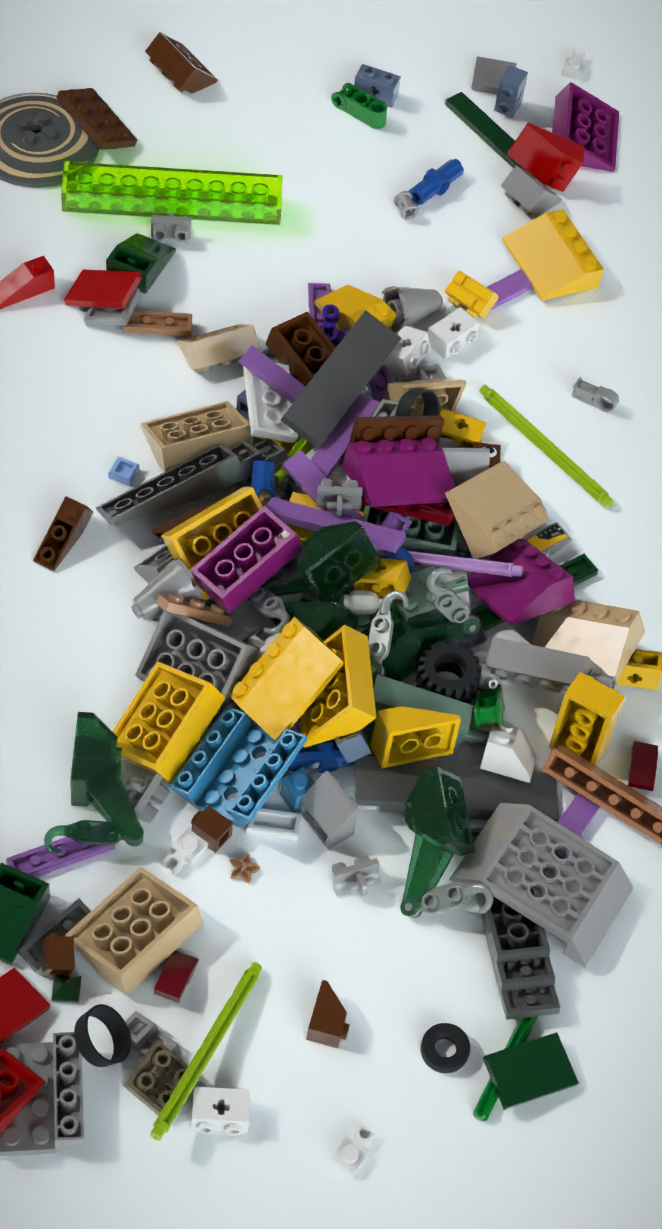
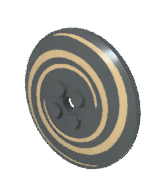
(39, 158)

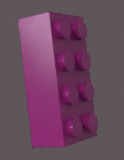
(246, 559)

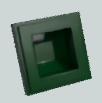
(66, 988)

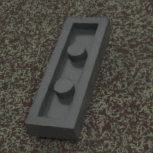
(32, 950)

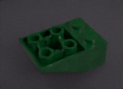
(140, 255)
(21, 905)

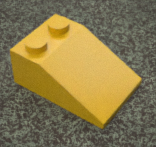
(353, 303)
(413, 735)

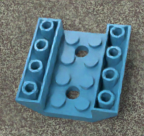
(228, 765)

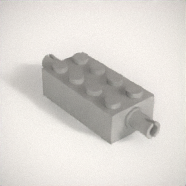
(538, 665)

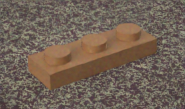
(159, 323)
(194, 609)

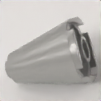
(411, 304)
(172, 579)

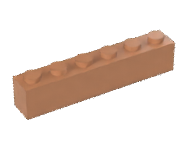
(605, 791)

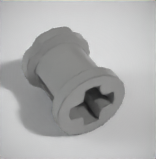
(406, 205)

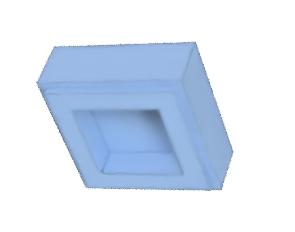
(123, 471)

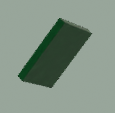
(530, 1070)

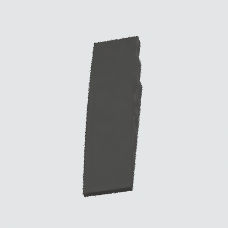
(340, 379)
(191, 480)
(481, 788)
(519, 959)

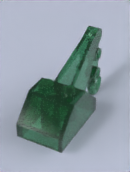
(97, 782)

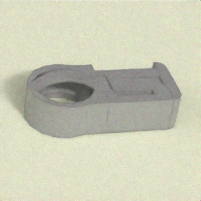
(593, 395)

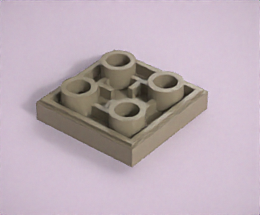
(156, 1077)

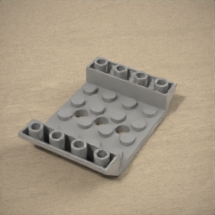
(575, 903)
(55, 1113)

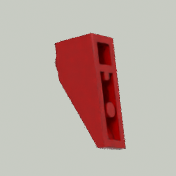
(27, 281)

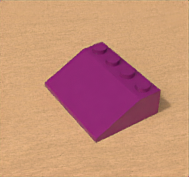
(588, 123)
(399, 471)
(517, 598)

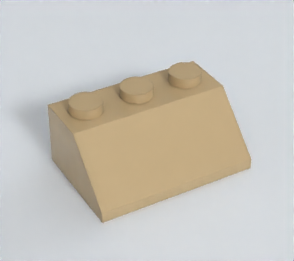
(218, 346)
(447, 390)

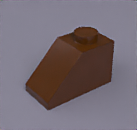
(328, 1018)

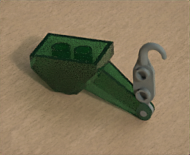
(326, 567)
(329, 617)
(414, 636)
(441, 829)

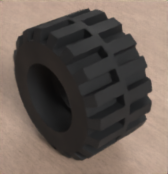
(454, 660)

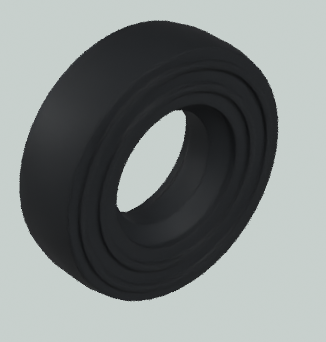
(452, 1033)

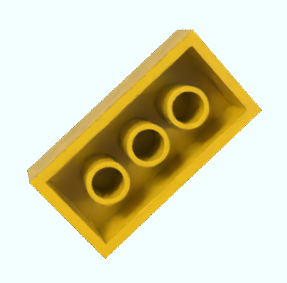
(587, 718)

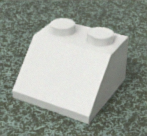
(509, 753)

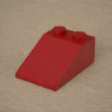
(547, 156)
(17, 1087)

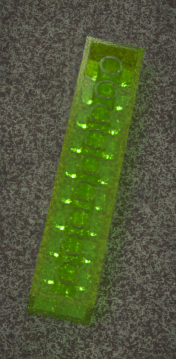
(162, 190)

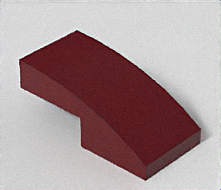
(643, 766)
(175, 976)

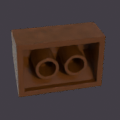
(179, 64)
(301, 346)

